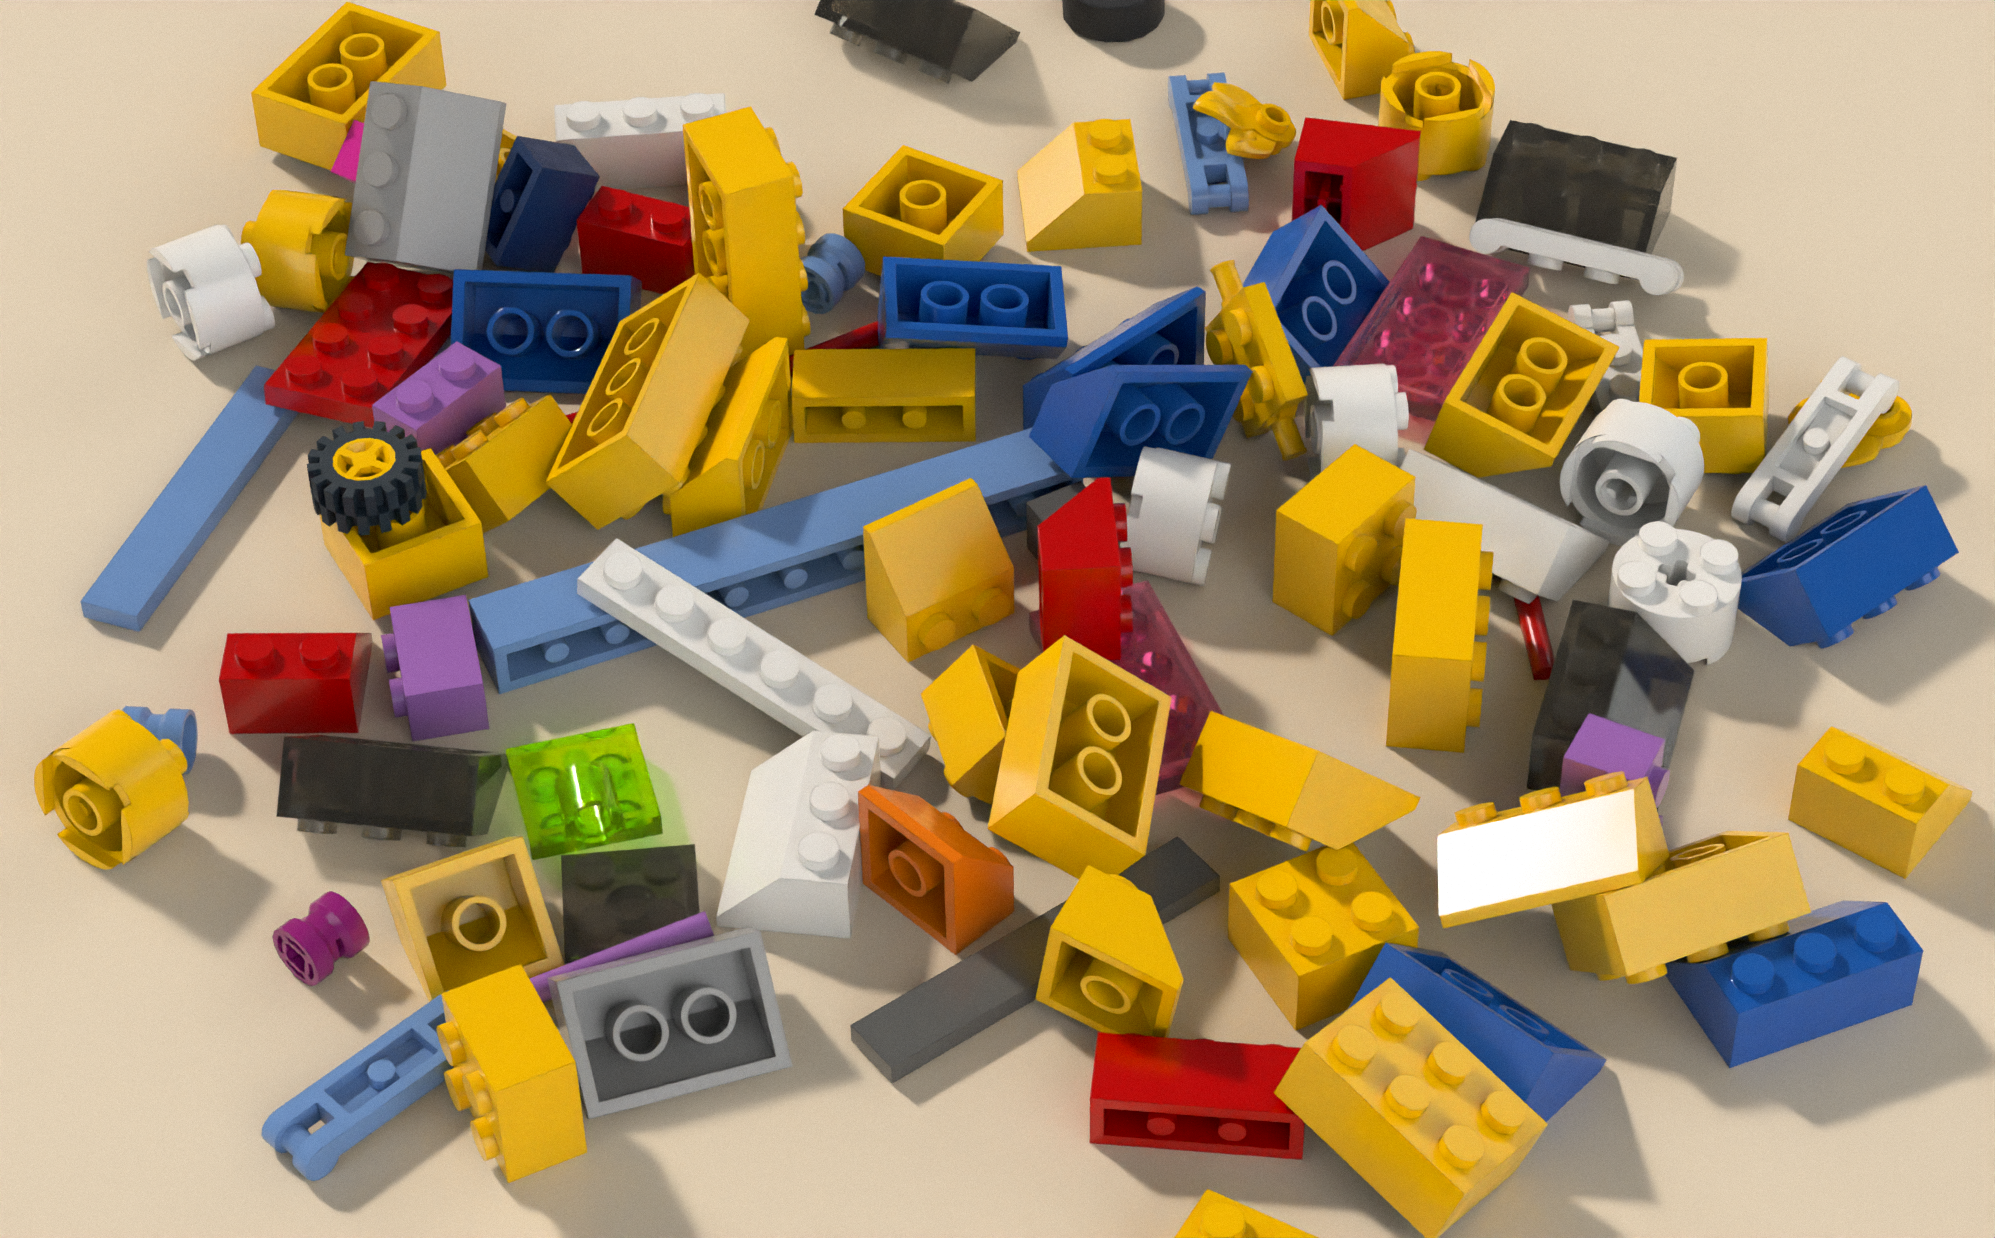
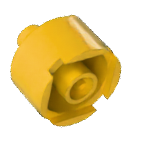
(1446, 104)
(301, 249)
(113, 790)

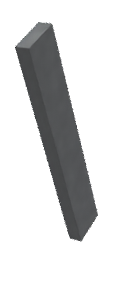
(1008, 972)

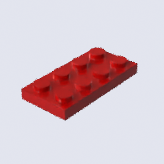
(365, 344)

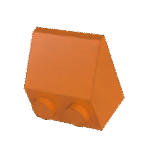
(932, 868)

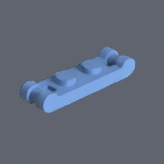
(1204, 150)
(361, 1093)

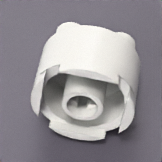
(209, 291)
(1354, 408)
(1632, 469)
(1175, 513)
(1680, 587)

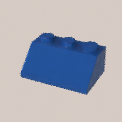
(1317, 286)
(972, 305)
(541, 325)
(1160, 335)
(1108, 415)
(1847, 568)
(1807, 983)
(1506, 1036)

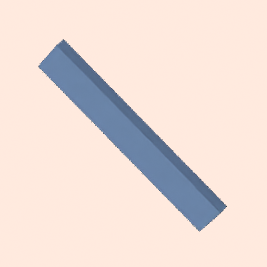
(188, 508)

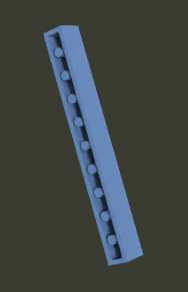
(750, 560)

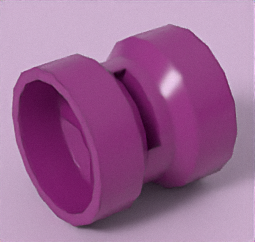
(318, 940)

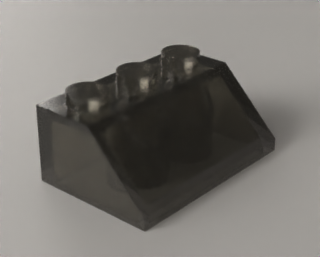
(938, 32)
(1579, 187)
(1612, 669)
(389, 788)

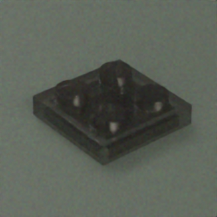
(625, 895)

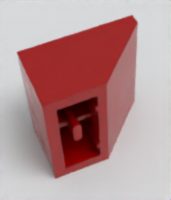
(1359, 176)
(1085, 571)

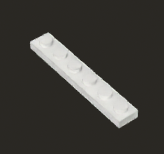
(745, 657)

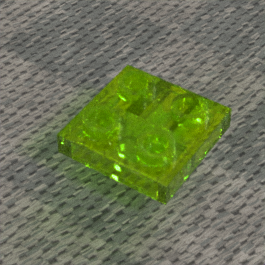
(583, 791)

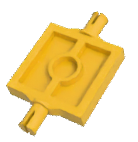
(1252, 335)

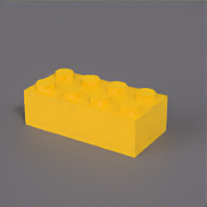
(748, 224)
(649, 403)

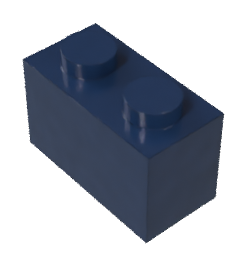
(538, 204)

